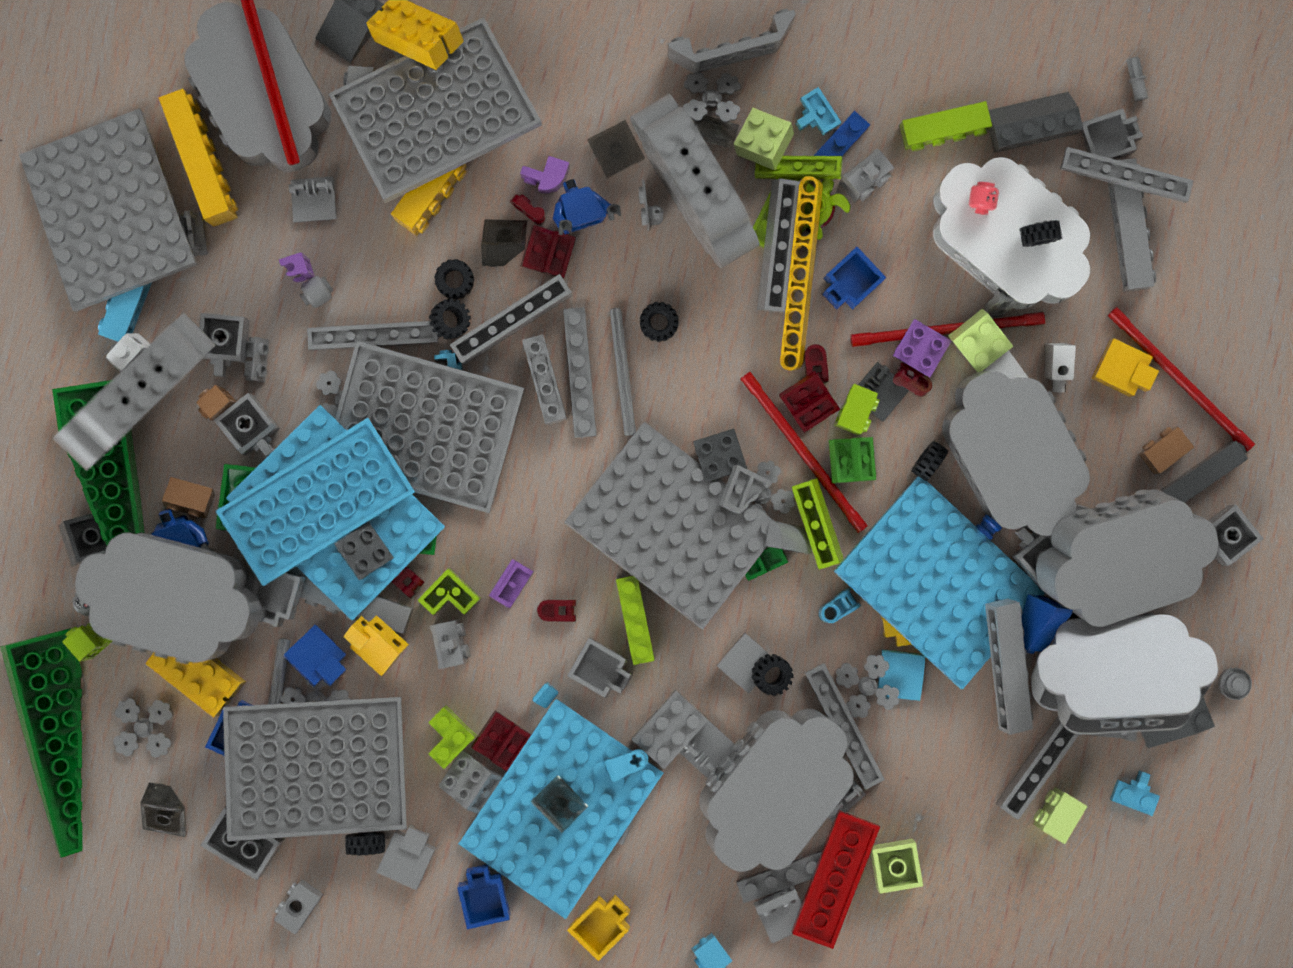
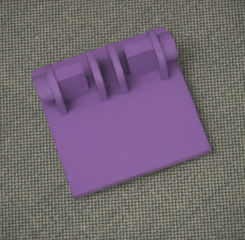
(922, 348)

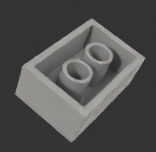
(669, 729)
(246, 855)

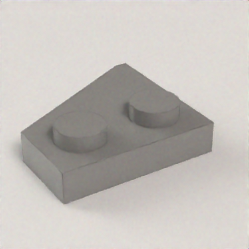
(742, 489)

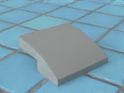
(741, 660)

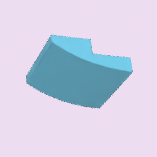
(904, 673)

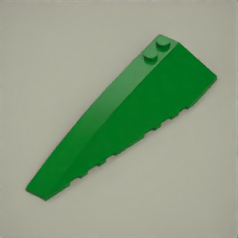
(112, 481)

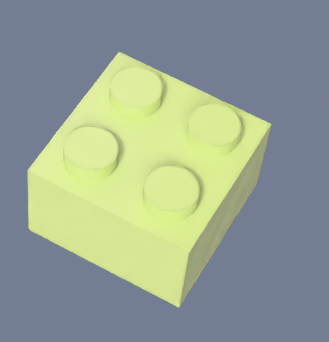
(763, 138)
(980, 340)
(1059, 815)
(896, 866)

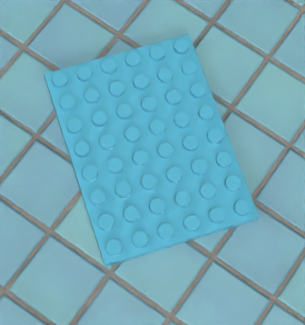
(402, 528)
(932, 578)
(525, 844)

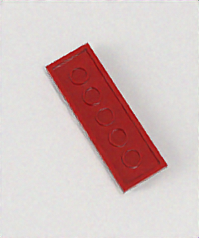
(835, 879)

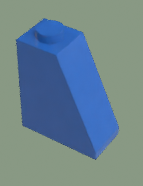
(1041, 621)

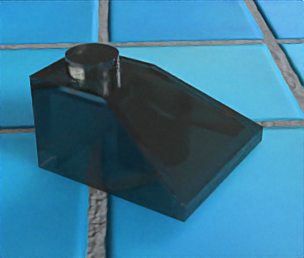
(502, 241)
(163, 810)

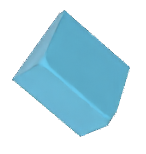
(545, 695)

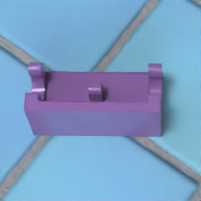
(296, 265)
(511, 583)

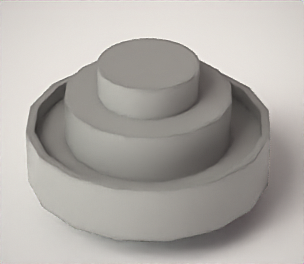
(1235, 683)

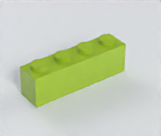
(946, 125)
(818, 523)
(635, 620)

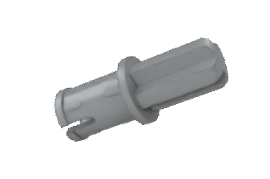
(1137, 79)

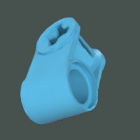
(840, 606)
(623, 765)

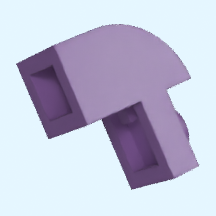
(549, 180)

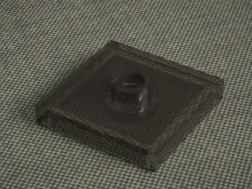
(716, 131)
(616, 149)

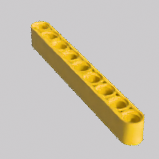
(797, 263)

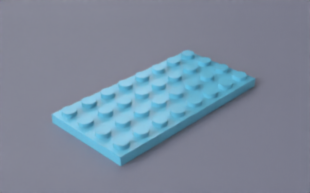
(315, 502)

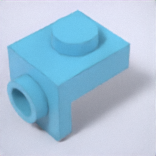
(451, 358)

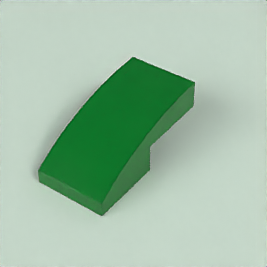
(769, 559)

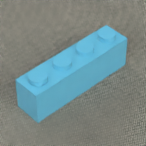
(123, 313)

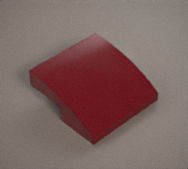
(548, 251)
(809, 401)
(501, 740)

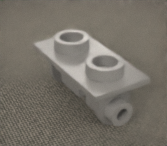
(195, 232)
(257, 368)
(849, 800)

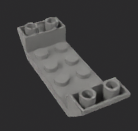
(769, 42)

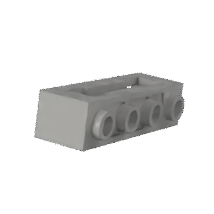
(544, 379)

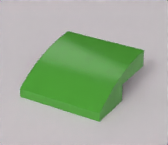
(852, 460)

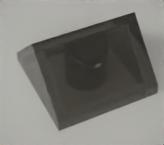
(559, 804)

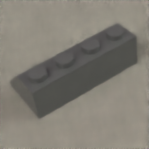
(1034, 122)

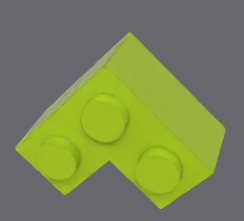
(856, 410)
(449, 588)
(85, 642)
(455, 736)

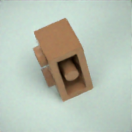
(214, 402)
(1165, 450)
(188, 498)

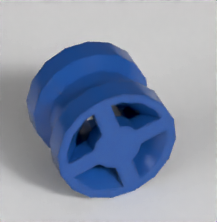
(988, 527)

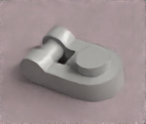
(1000, 304)

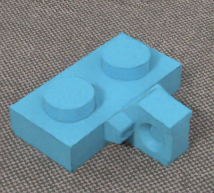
(817, 113)
(1136, 794)

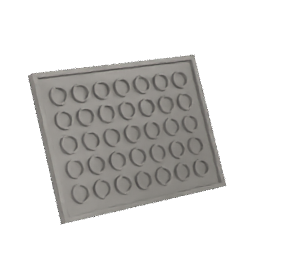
(429, 121)
(107, 210)
(436, 421)
(668, 528)
(314, 768)

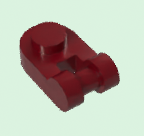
(523, 205)
(816, 356)
(917, 383)
(415, 583)
(549, 610)

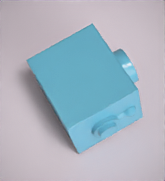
(710, 953)

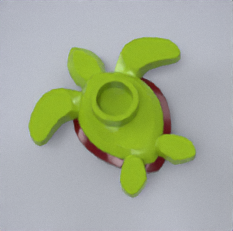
(828, 205)

